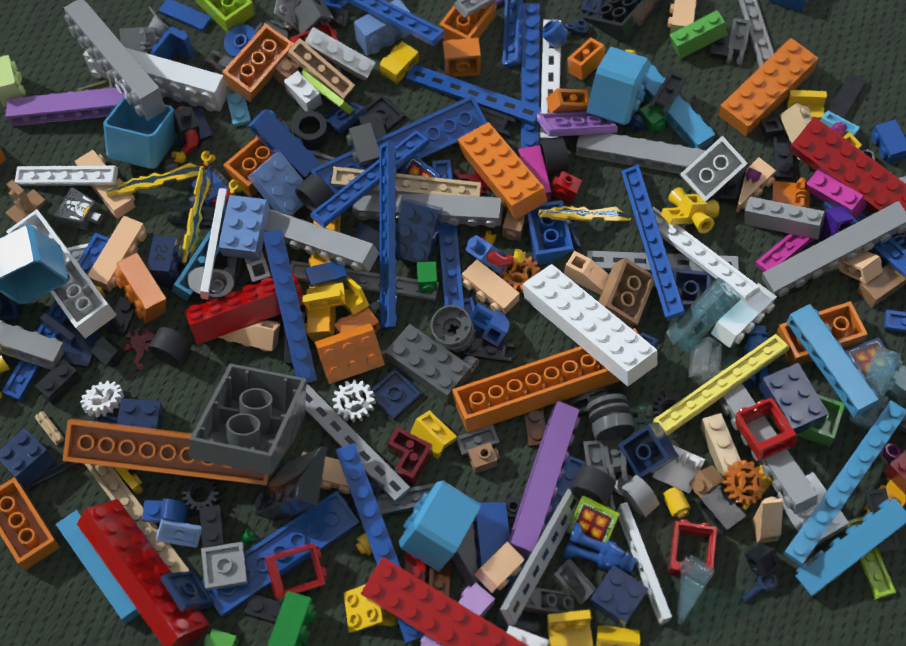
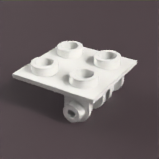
(681, 470)

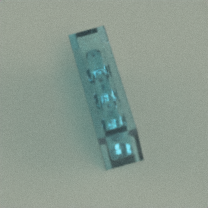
(702, 315)
(880, 378)

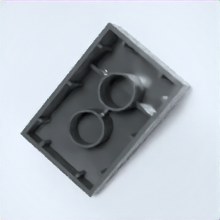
(250, 419)

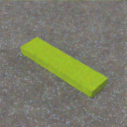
(327, 93)
(874, 569)

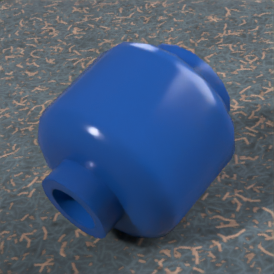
(555, 33)

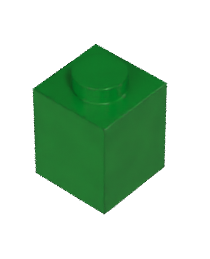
(653, 118)
(427, 276)

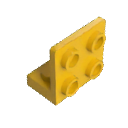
(364, 613)
(570, 629)

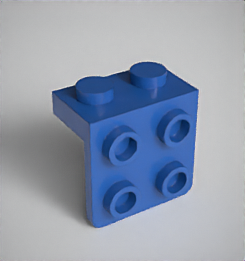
(173, 42)

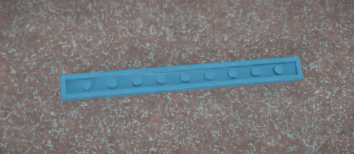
(845, 483)

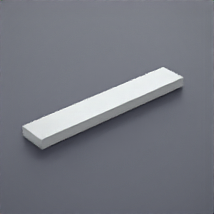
(66, 175)
(213, 244)
(643, 564)

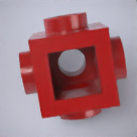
(565, 186)

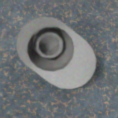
(160, 27)
(220, 285)

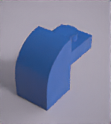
(494, 323)
(166, 509)

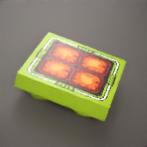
(595, 519)

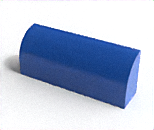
(491, 533)

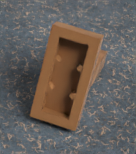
(23, 203)

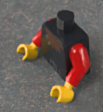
(187, 132)

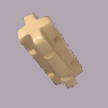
(49, 428)

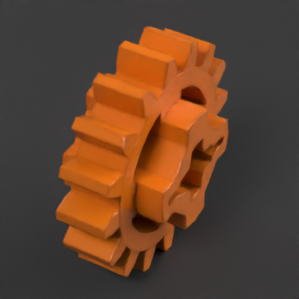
(519, 273)
(742, 482)

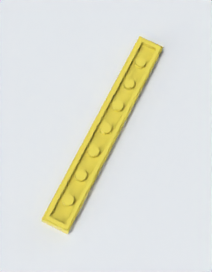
(721, 384)

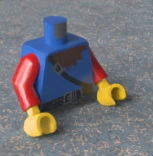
(217, 181)
(485, 252)

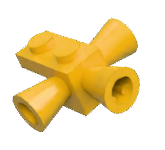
(690, 210)

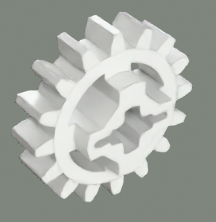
(102, 399)
(356, 408)

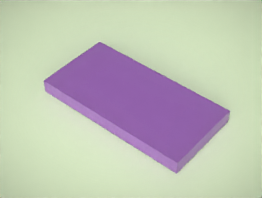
(574, 124)

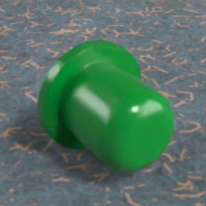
(247, 536)

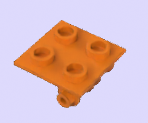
(792, 193)

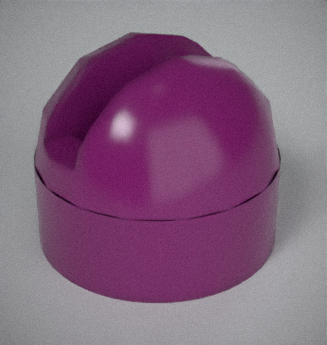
(840, 128)
(754, 174)
(890, 448)

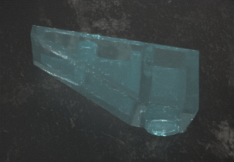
(693, 580)

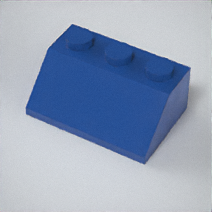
(548, 237)

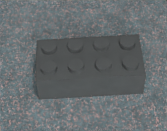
(428, 363)

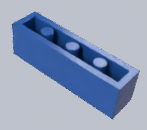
(278, 138)

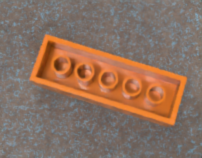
(768, 87)
(502, 170)

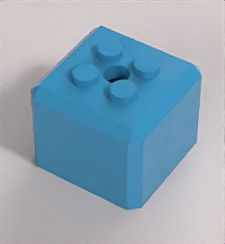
(619, 86)
(137, 140)
(30, 265)
(438, 524)

